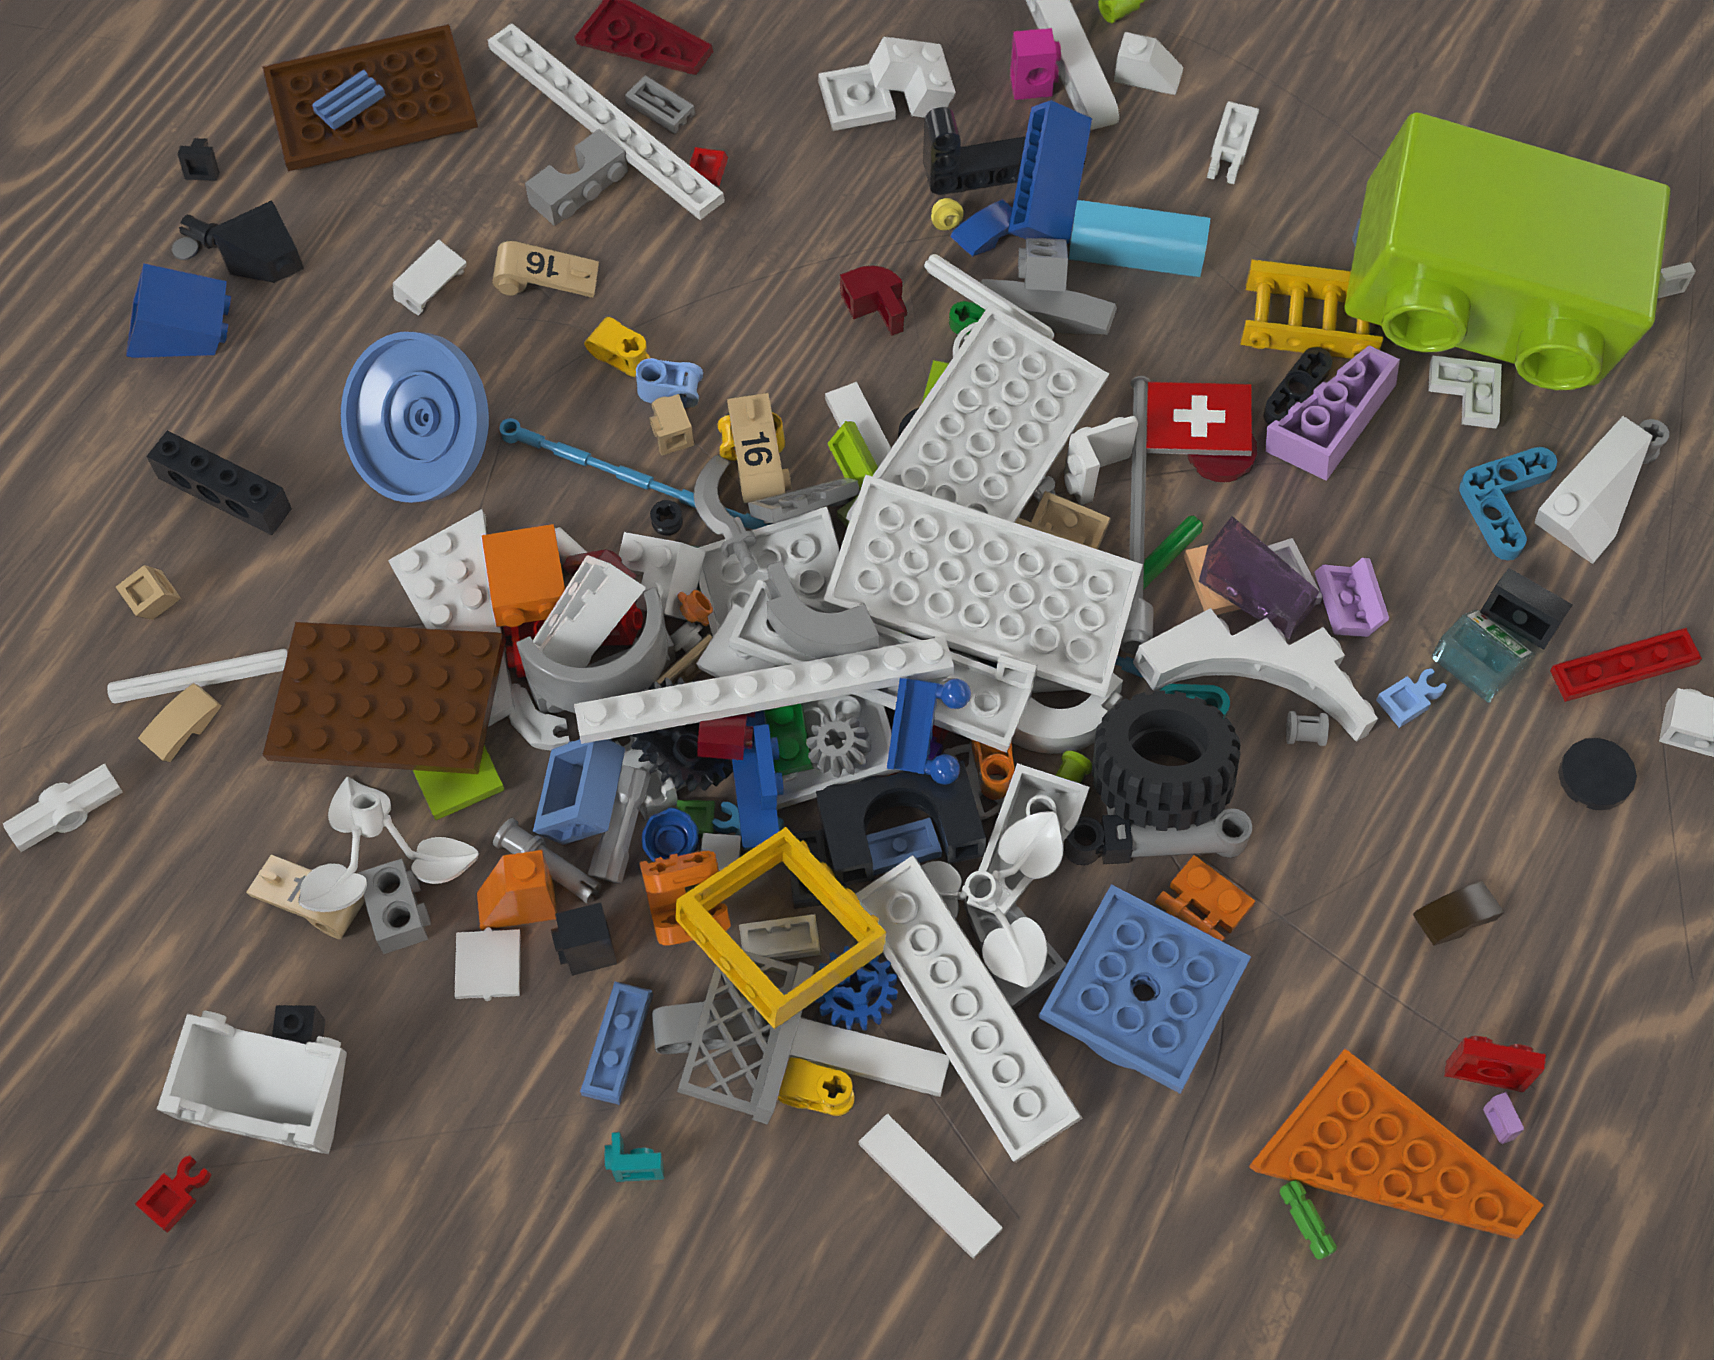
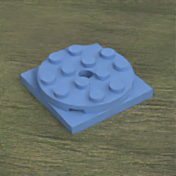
(1144, 945)

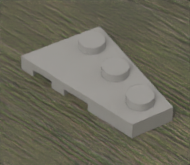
(985, 922)

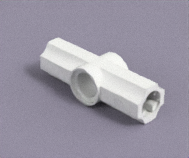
(62, 808)

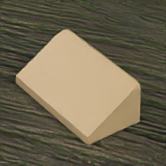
(686, 665)

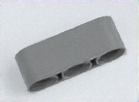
(676, 1026)

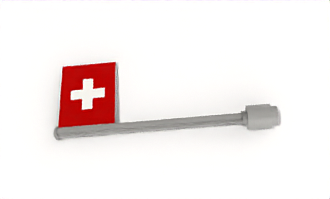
(1178, 421)

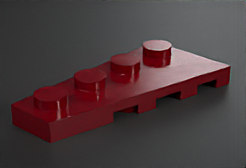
(639, 34)

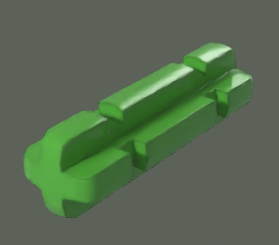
(1308, 1219)

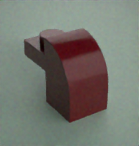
(873, 290)

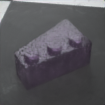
(1256, 578)

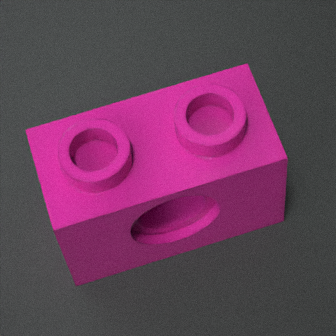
(1034, 63)

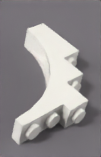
(1258, 652)

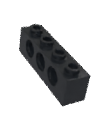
(219, 482)

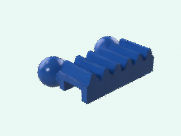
(914, 727)

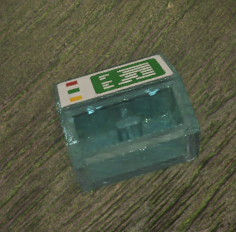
(1481, 654)

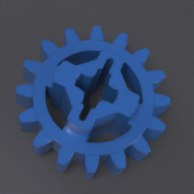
(870, 984)

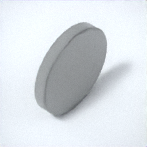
(185, 248)

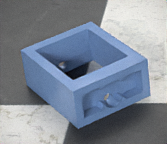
(579, 790)

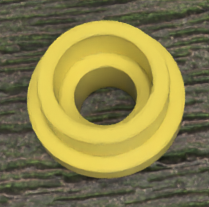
(946, 214)

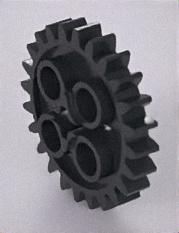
(676, 753)

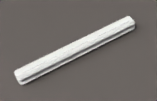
(981, 294)
(202, 675)

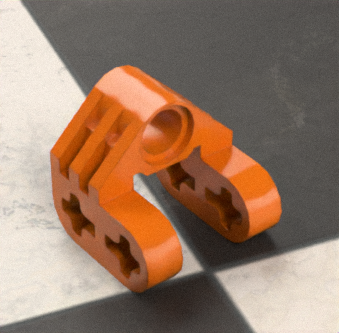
(666, 882)

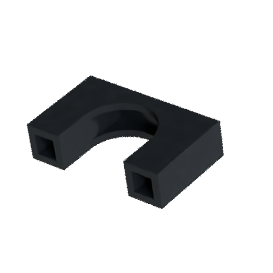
(851, 807)

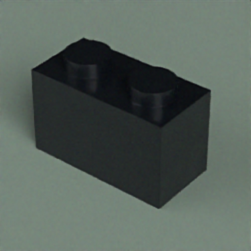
(1526, 608)
(583, 939)

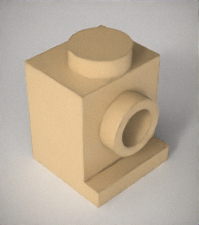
(671, 424)

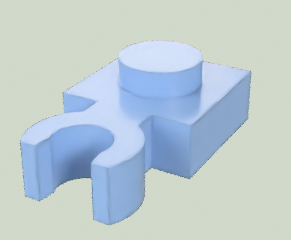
(1408, 700)

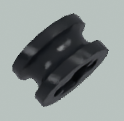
(669, 526)

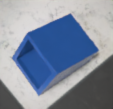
(177, 314)

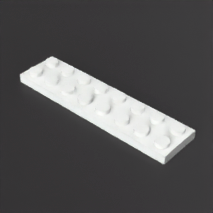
(987, 718)
(968, 1011)

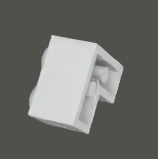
(915, 69)
(664, 565)

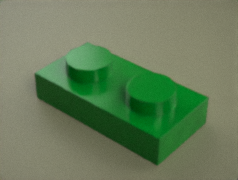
(790, 728)

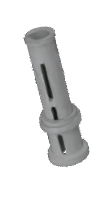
(518, 841)

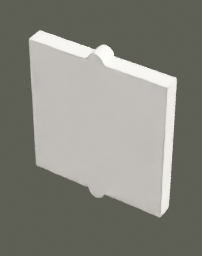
(487, 964)

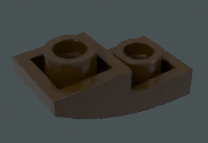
(1457, 913)

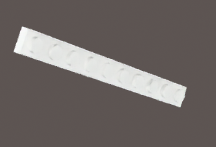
(597, 113)
(762, 689)

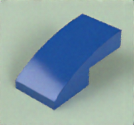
(984, 228)

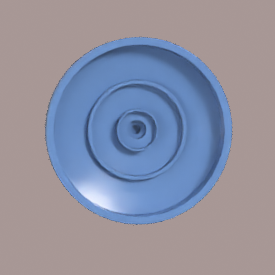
(414, 417)

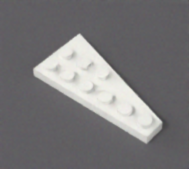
(452, 590)

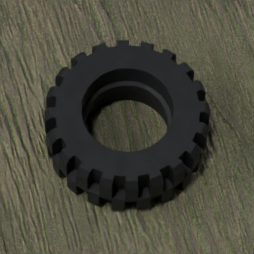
(1162, 793)

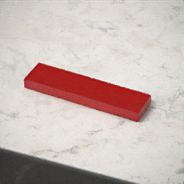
(1625, 664)

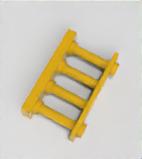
(1298, 283)

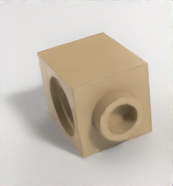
(148, 592)

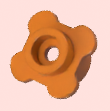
(695, 607)

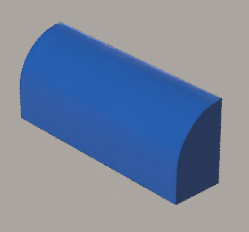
(1050, 172)

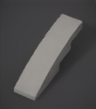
(1059, 310)

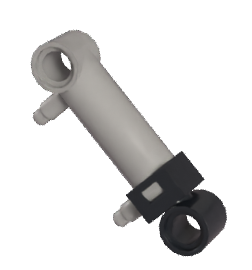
(1123, 839)

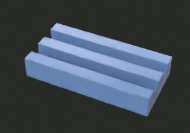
(345, 97)

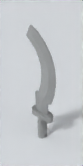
(717, 517)

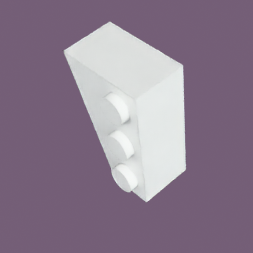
(587, 612)

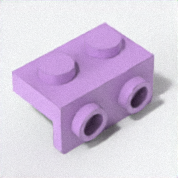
(1352, 598)

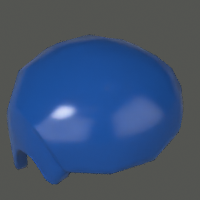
(670, 834)

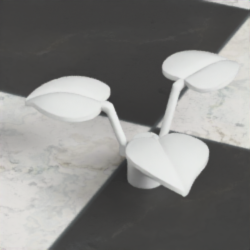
(365, 813)
(1018, 949)

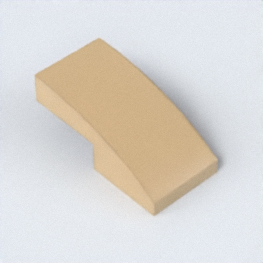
(184, 715)

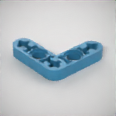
(1493, 496)

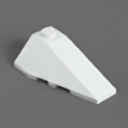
(1594, 496)
(1028, 794)

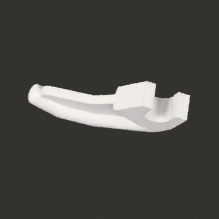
(534, 725)

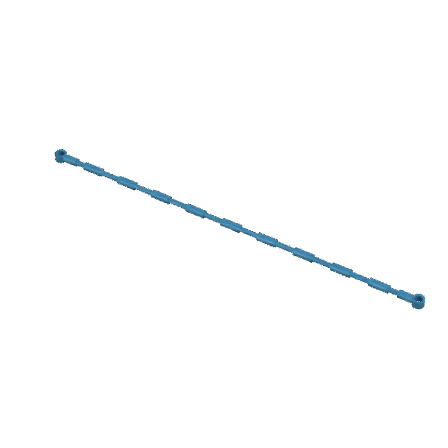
(647, 482)

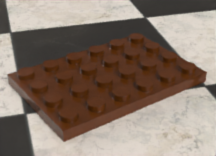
(421, 98)
(385, 697)

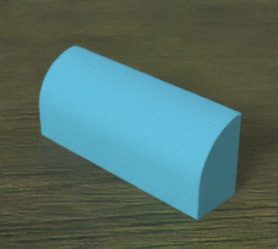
(1139, 238)

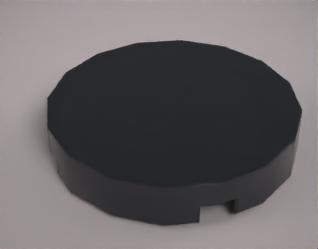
(1597, 773)

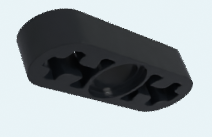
(1300, 374)

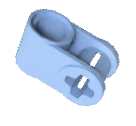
(669, 380)

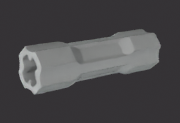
(612, 850)

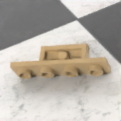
(1068, 521)

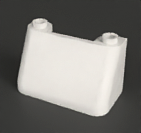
(255, 1083)

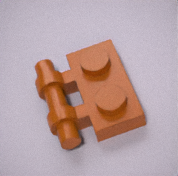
(1208, 892)

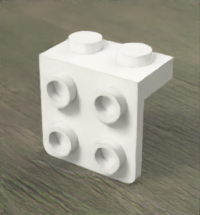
(1095, 448)

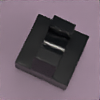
(198, 161)

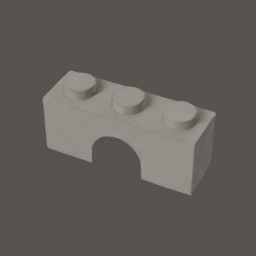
(560, 195)

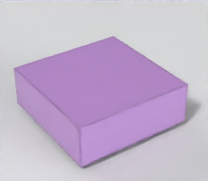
(1503, 1118)

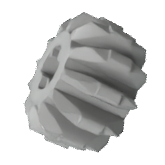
(849, 734)

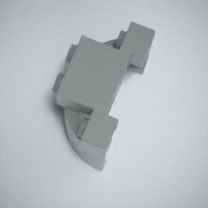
(627, 672)

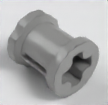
(1659, 437)
(1307, 728)

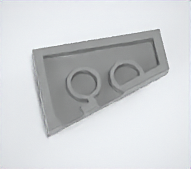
(804, 500)

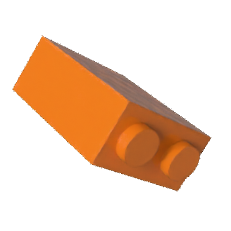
(523, 574)

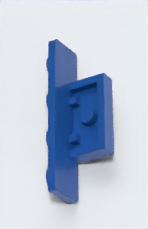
(758, 785)

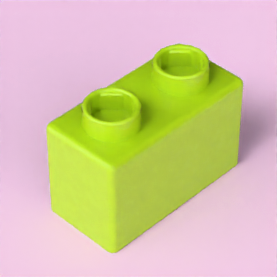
(1508, 253)

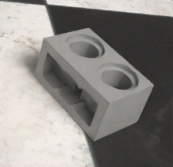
(1043, 264)
(388, 907)

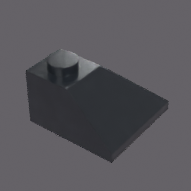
(258, 245)

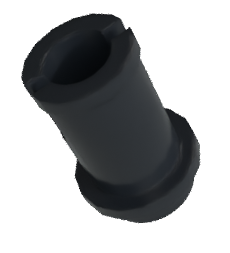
(198, 230)

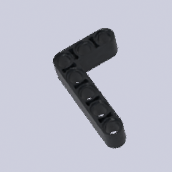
(967, 167)

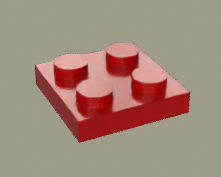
(1495, 1065)

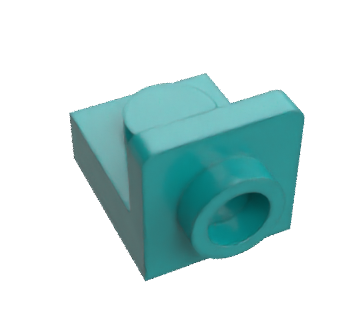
(639, 1165)

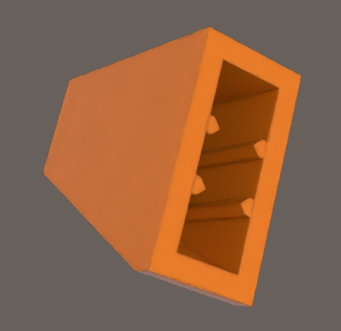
(517, 892)

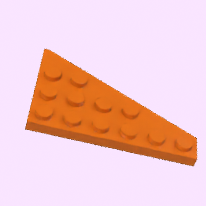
(1381, 1147)

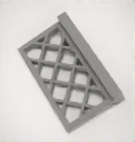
(776, 1050)

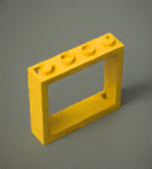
(736, 964)

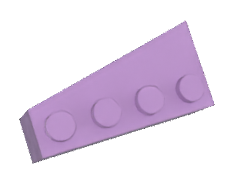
(1327, 423)

